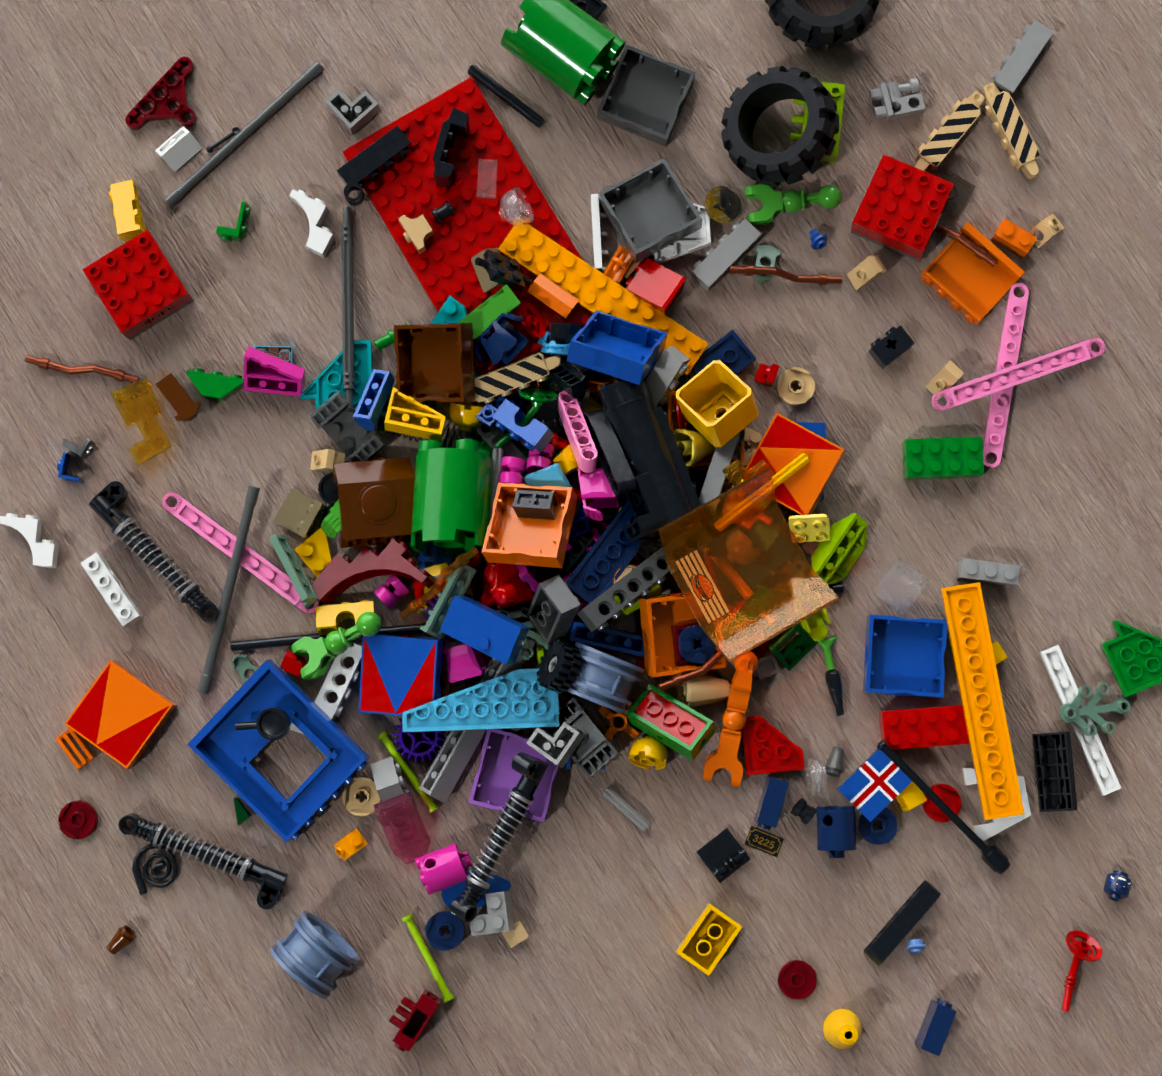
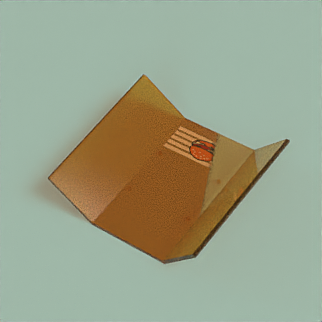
(743, 567)

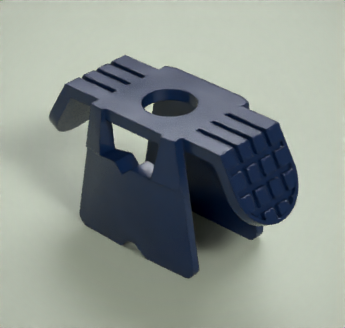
(502, 343)

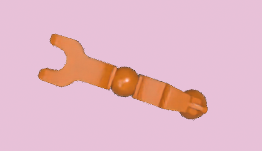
(733, 722)

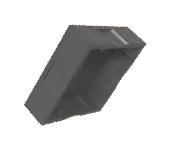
(646, 95)
(650, 210)

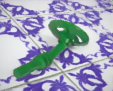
(538, 397)

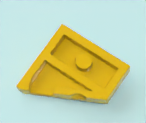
(315, 552)

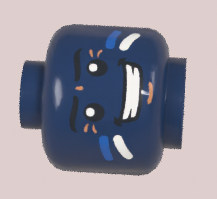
(1117, 885)

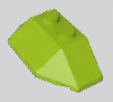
(836, 557)

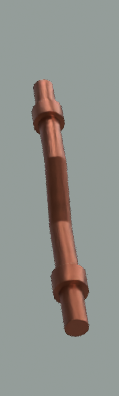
(979, 252)
(821, 279)
(46, 364)
(679, 680)

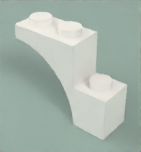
(319, 238)
(44, 553)

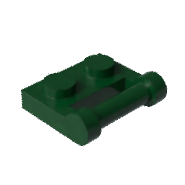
(795, 649)

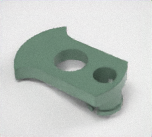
(765, 252)

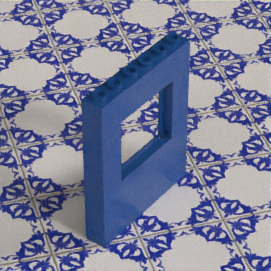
(232, 750)

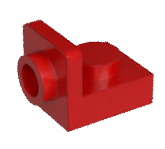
(766, 374)

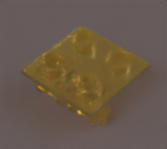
(136, 401)

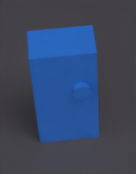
(484, 629)

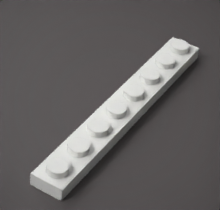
(1090, 745)

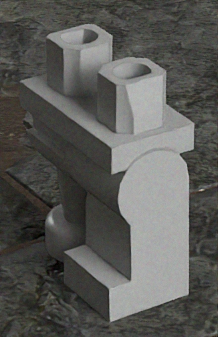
(893, 104)

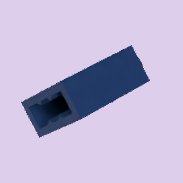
(771, 803)
(935, 1026)

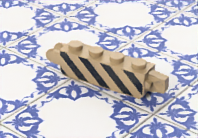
(1011, 129)
(950, 133)
(514, 375)

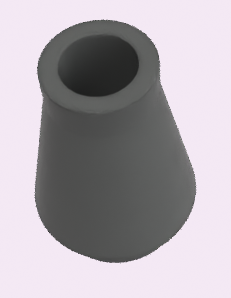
(834, 764)

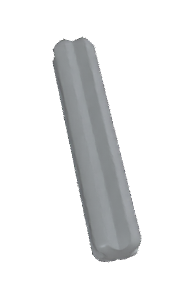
(626, 809)

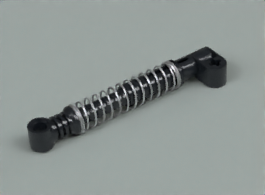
(149, 551)
(521, 796)
(214, 856)

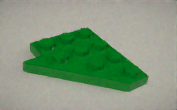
(1134, 658)

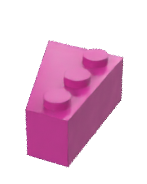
(271, 374)

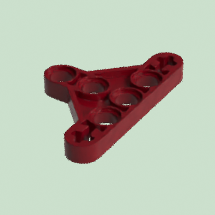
(160, 106)

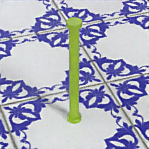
(407, 771)
(428, 958)

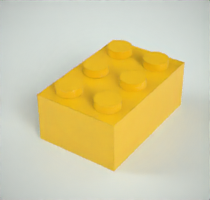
(708, 939)

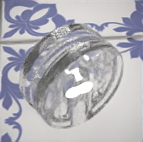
(817, 777)

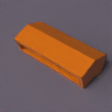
(553, 296)

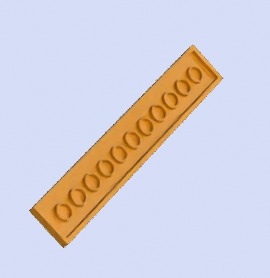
(593, 288)
(982, 701)

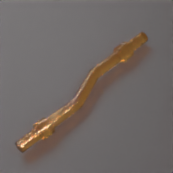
(462, 560)

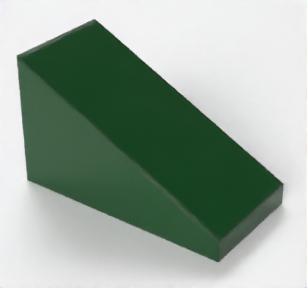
(241, 812)

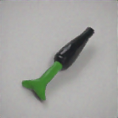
(832, 676)

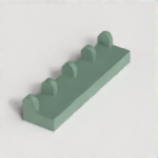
(294, 569)
(456, 585)

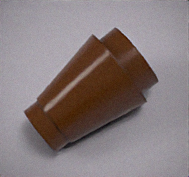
(121, 939)

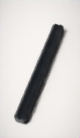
(506, 96)

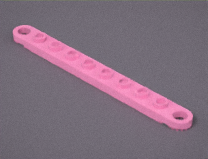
(1007, 357)
(1018, 374)
(226, 541)

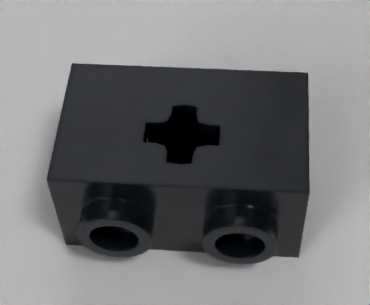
(901, 343)

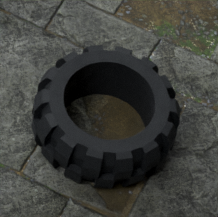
(821, 30)
(754, 99)

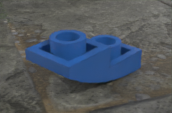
(487, 412)

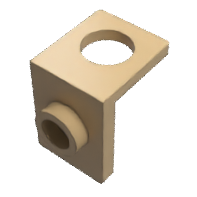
(1049, 227)

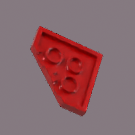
(768, 749)

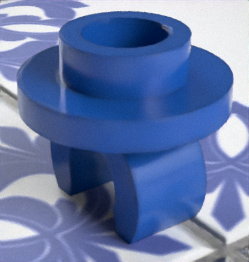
(818, 240)

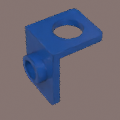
(62, 467)

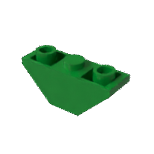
(215, 385)

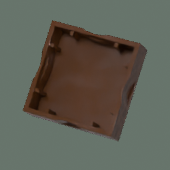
(435, 361)

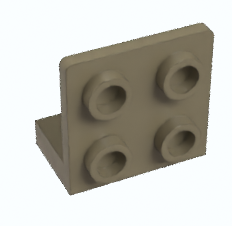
(299, 513)

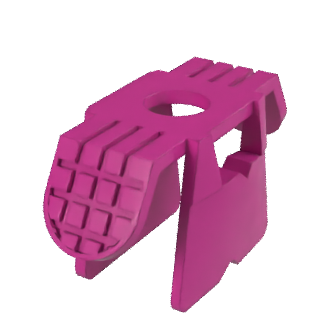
(596, 486)
(463, 663)

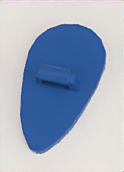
(497, 884)

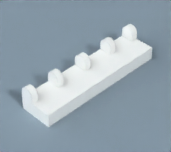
(596, 216)

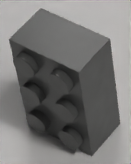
(553, 609)

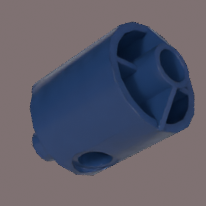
(836, 830)

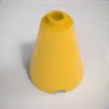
(838, 1024)

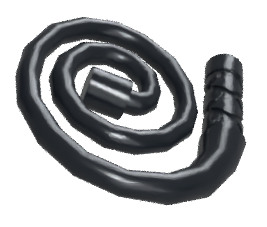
(158, 866)

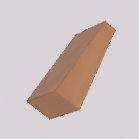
(633, 266)

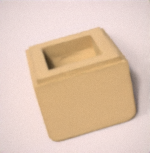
(515, 936)

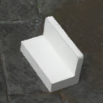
(179, 149)

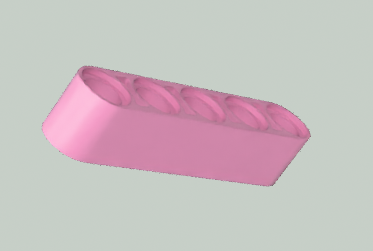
(577, 432)

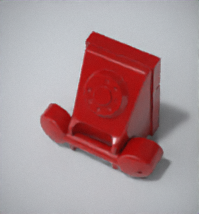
(504, 587)

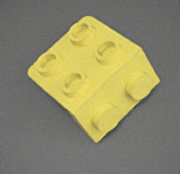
(810, 527)

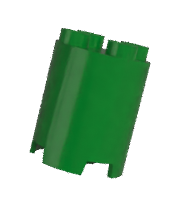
(564, 46)
(451, 496)

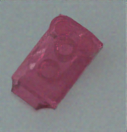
(403, 827)

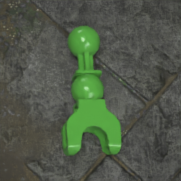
(790, 201)
(324, 650)

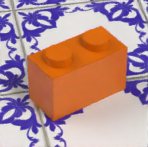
(1013, 238)

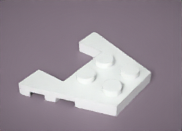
(690, 243)
(997, 825)

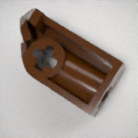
(178, 398)

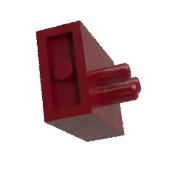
(415, 1020)

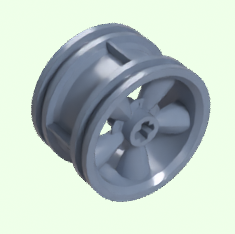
(604, 679)
(314, 954)

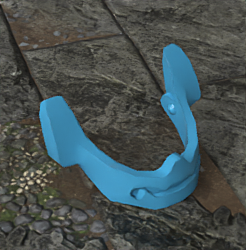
(552, 347)

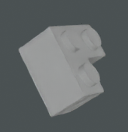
(352, 114)
(556, 748)
(387, 779)
(499, 916)

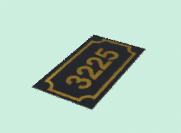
(764, 841)

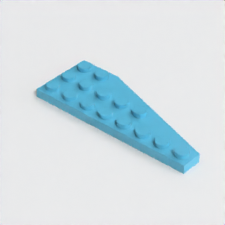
(499, 703)

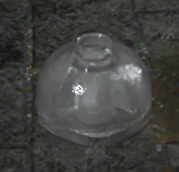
(515, 209)

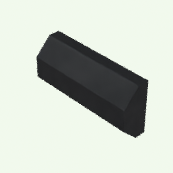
(1054, 772)

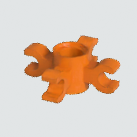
(612, 730)

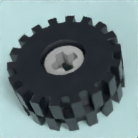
(559, 666)

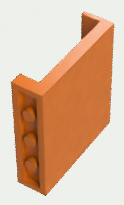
(969, 282)

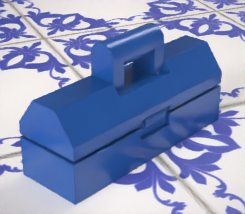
(374, 399)

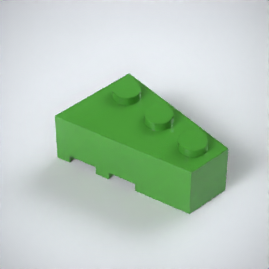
(490, 310)

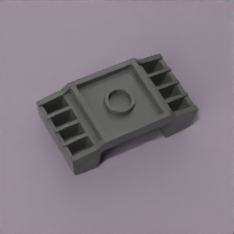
(344, 431)
(595, 749)

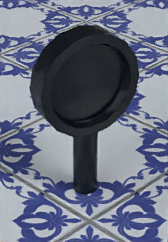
(328, 492)
(271, 724)

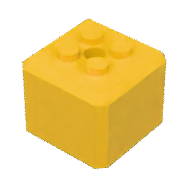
(717, 391)

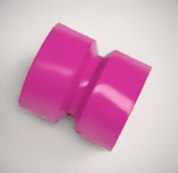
(539, 460)
(512, 470)
(386, 595)

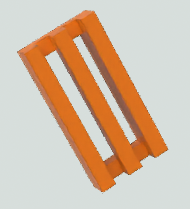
(64, 735)

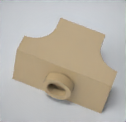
(416, 231)
(866, 271)
(945, 378)
(324, 459)

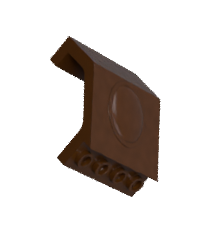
(375, 501)

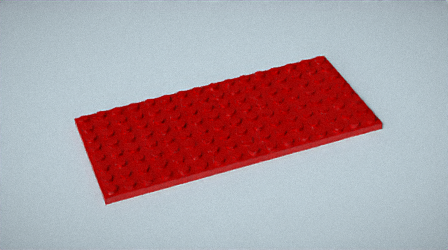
(477, 225)

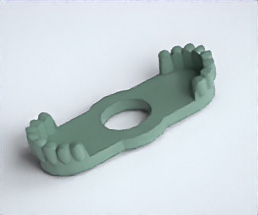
(241, 664)

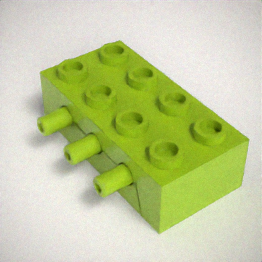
(837, 92)

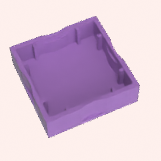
(497, 778)

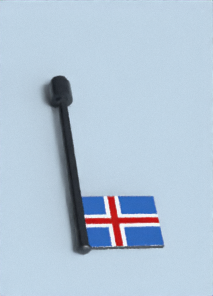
(885, 777)

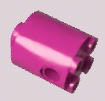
(443, 868)

